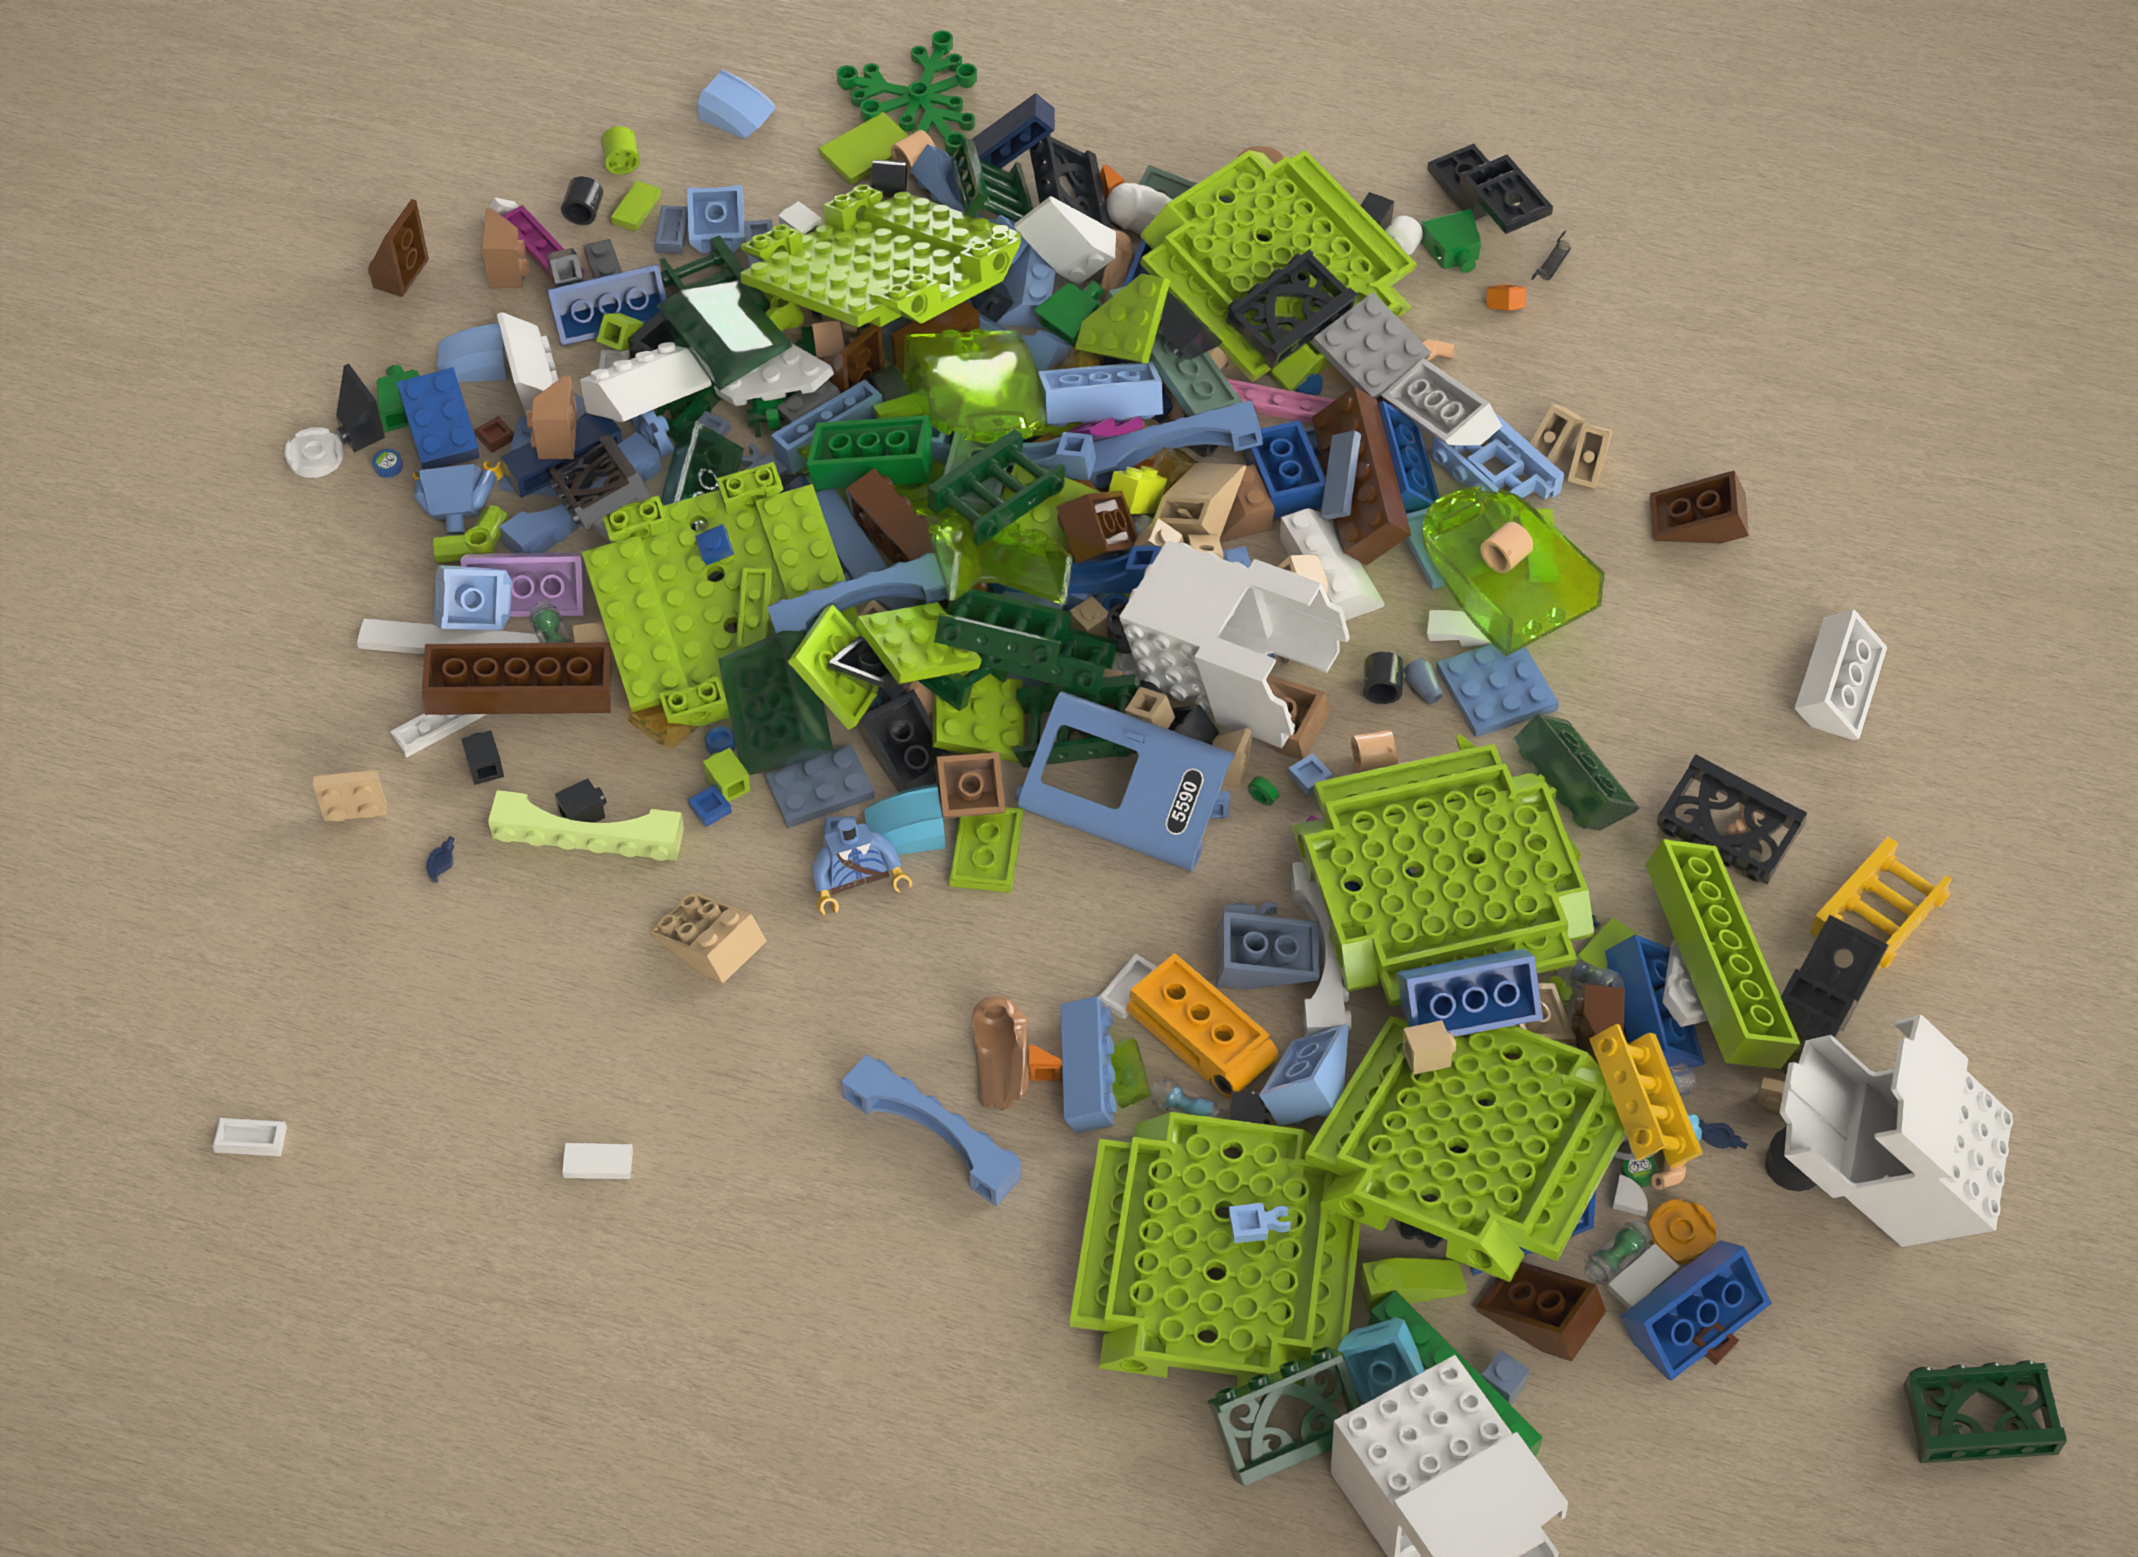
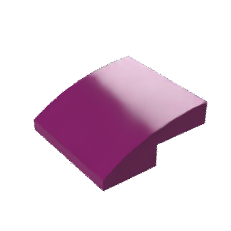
(1108, 428)

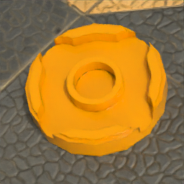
(1682, 1230)

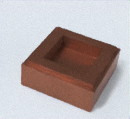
(494, 434)
(1720, 1351)

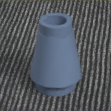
(1423, 680)

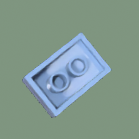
(1308, 1077)

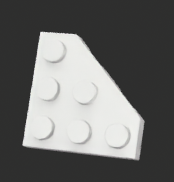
(782, 374)
(1679, 991)

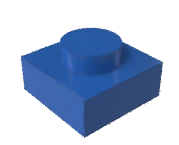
(714, 544)
(709, 805)

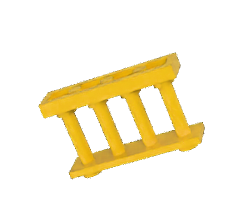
(1867, 879)
(1645, 1096)

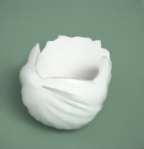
(1135, 206)

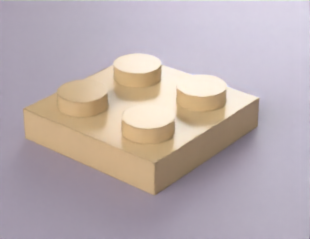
(350, 795)

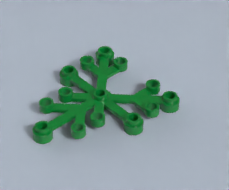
(919, 92)

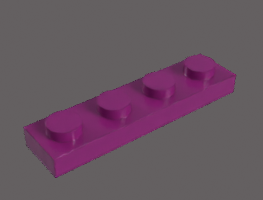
(537, 239)

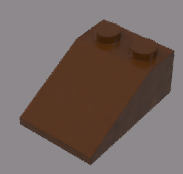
(400, 254)
(959, 318)
(858, 359)
(1701, 511)
(1097, 525)
(1595, 1012)
(1545, 1309)

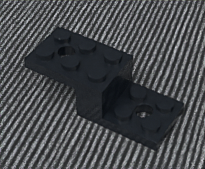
(1490, 188)
(1823, 994)

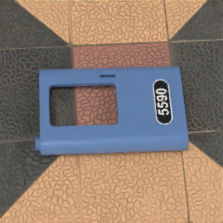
(1165, 798)

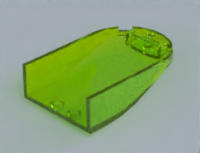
(975, 383)
(1533, 598)

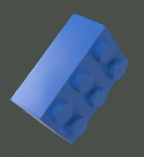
(438, 419)
(1288, 468)

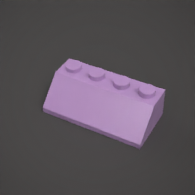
(538, 578)

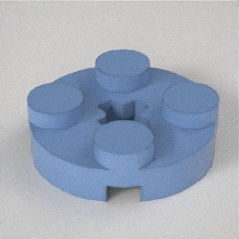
(654, 431)

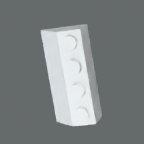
(527, 358)
(643, 383)
(1443, 405)
(1347, 581)
(1841, 675)

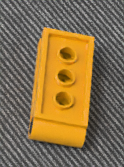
(1201, 1026)

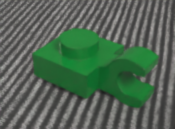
(769, 409)

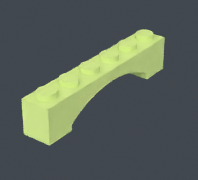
(651, 836)

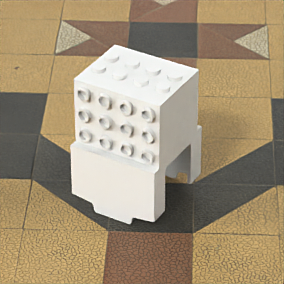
(1207, 632)
(1905, 1143)
(1443, 1472)

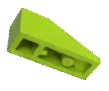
(1412, 1278)

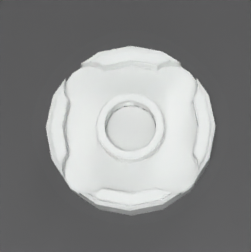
(314, 452)

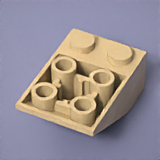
(1201, 499)
(709, 935)

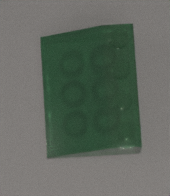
(723, 330)
(771, 706)

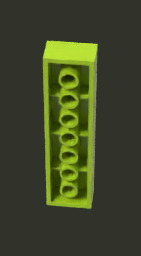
(1722, 955)

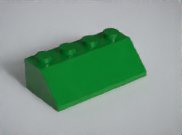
(852, 448)

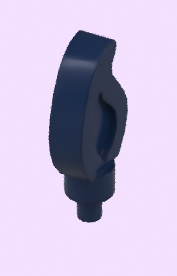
(440, 860)
(1720, 1135)

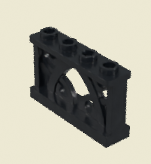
(1056, 159)
(1276, 286)
(593, 504)
(1715, 780)

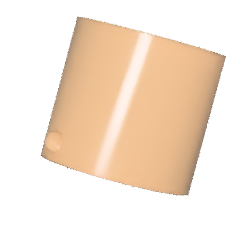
(910, 148)
(1506, 547)
(1373, 750)

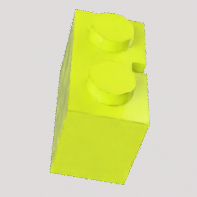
(1140, 488)

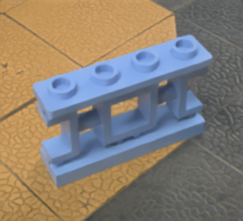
(1510, 450)

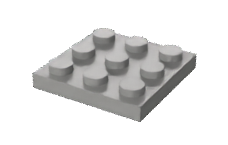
(1370, 346)

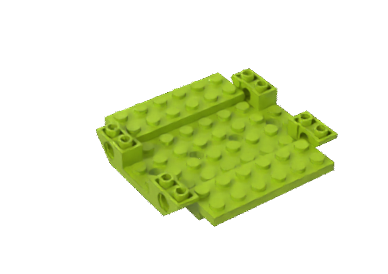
(1215, 255)
(882, 259)
(665, 611)
(1430, 820)
(1526, 1157)
(1158, 1234)

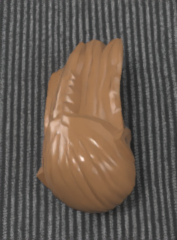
(1117, 270)
(1001, 1051)

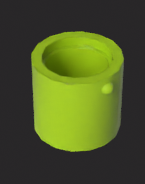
(620, 150)

